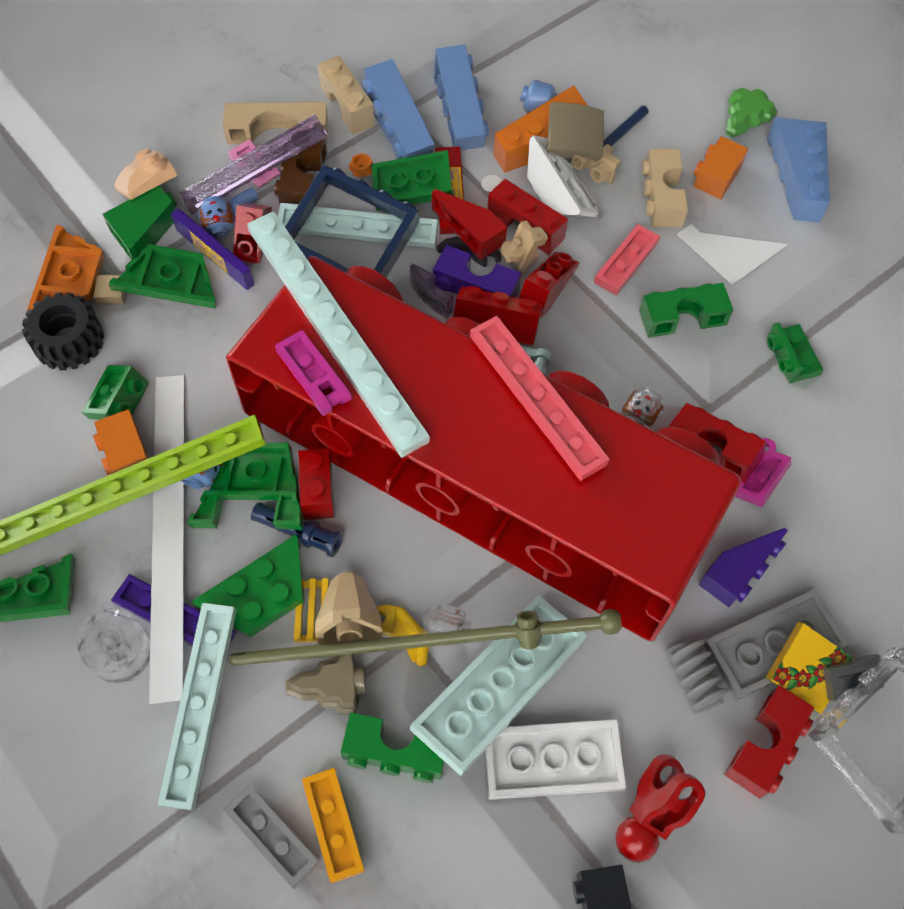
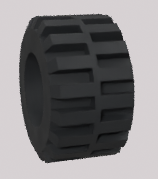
(54, 315)

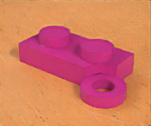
(765, 476)

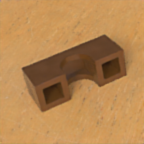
(293, 179)

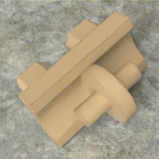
(601, 170)
(522, 248)

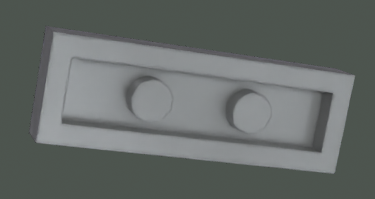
(271, 836)

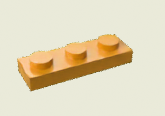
(333, 826)

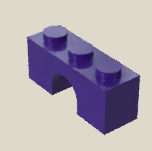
(454, 272)

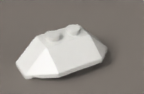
(558, 182)

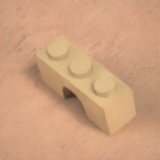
(342, 86)
(664, 205)

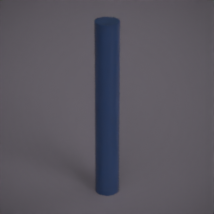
(626, 126)

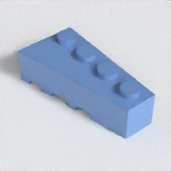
(396, 110)
(803, 165)

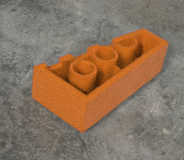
(513, 141)

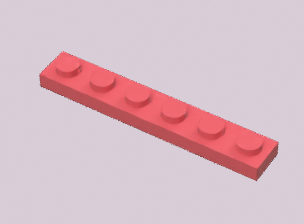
(539, 398)

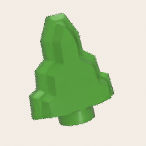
(748, 110)

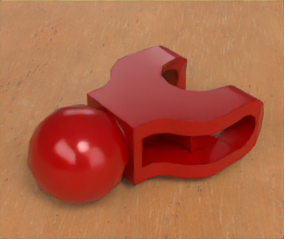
(658, 809)

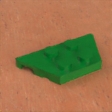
(168, 276)
(261, 589)

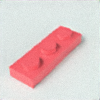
(626, 259)

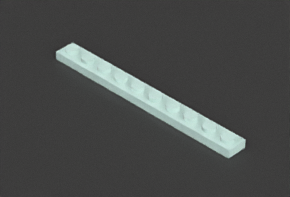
(339, 335)

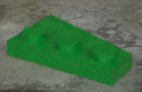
(40, 593)

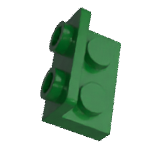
(793, 352)
(116, 391)

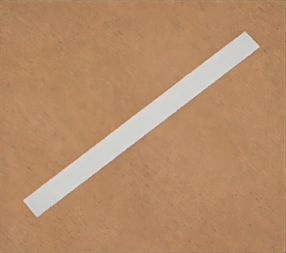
(167, 552)

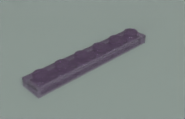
(255, 163)

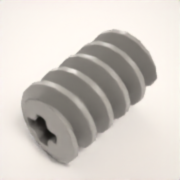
(697, 675)

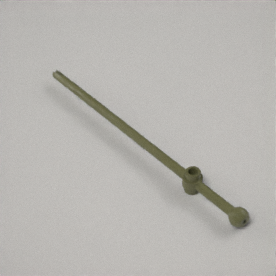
(526, 630)

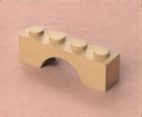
(249, 120)

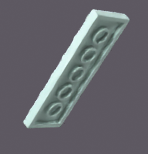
(493, 692)

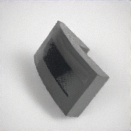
(845, 676)

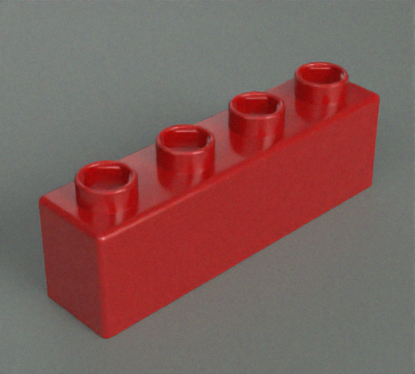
(490, 471)

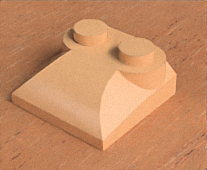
(145, 173)

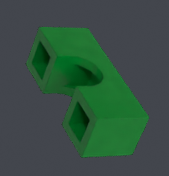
(706, 303)
(365, 747)

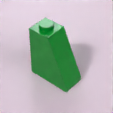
(141, 220)

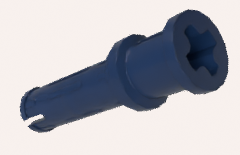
(311, 535)

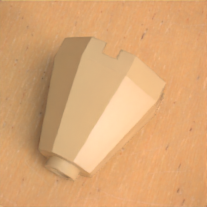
(348, 612)

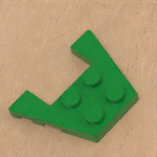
(256, 475)

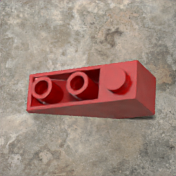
(549, 280)

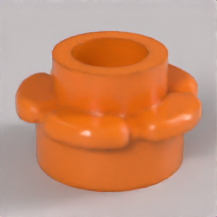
(361, 165)

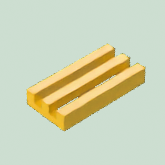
(312, 584)

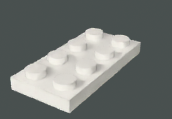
(555, 760)

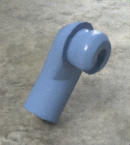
(247, 196)

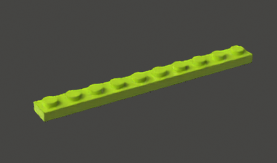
(130, 483)

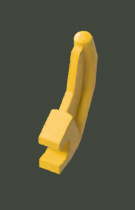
(401, 623)

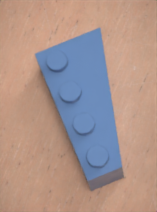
(459, 97)

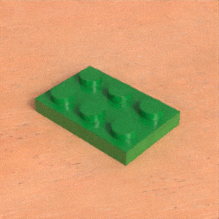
(414, 177)

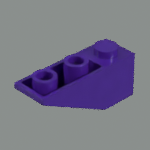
(737, 566)

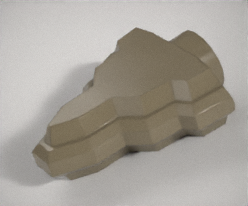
(331, 684)

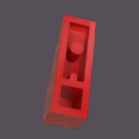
(471, 223)

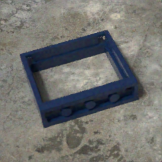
(361, 190)

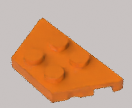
(68, 267)

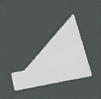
(730, 255)

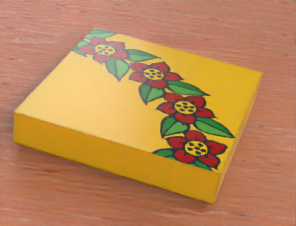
(802, 663)

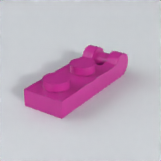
(312, 372)

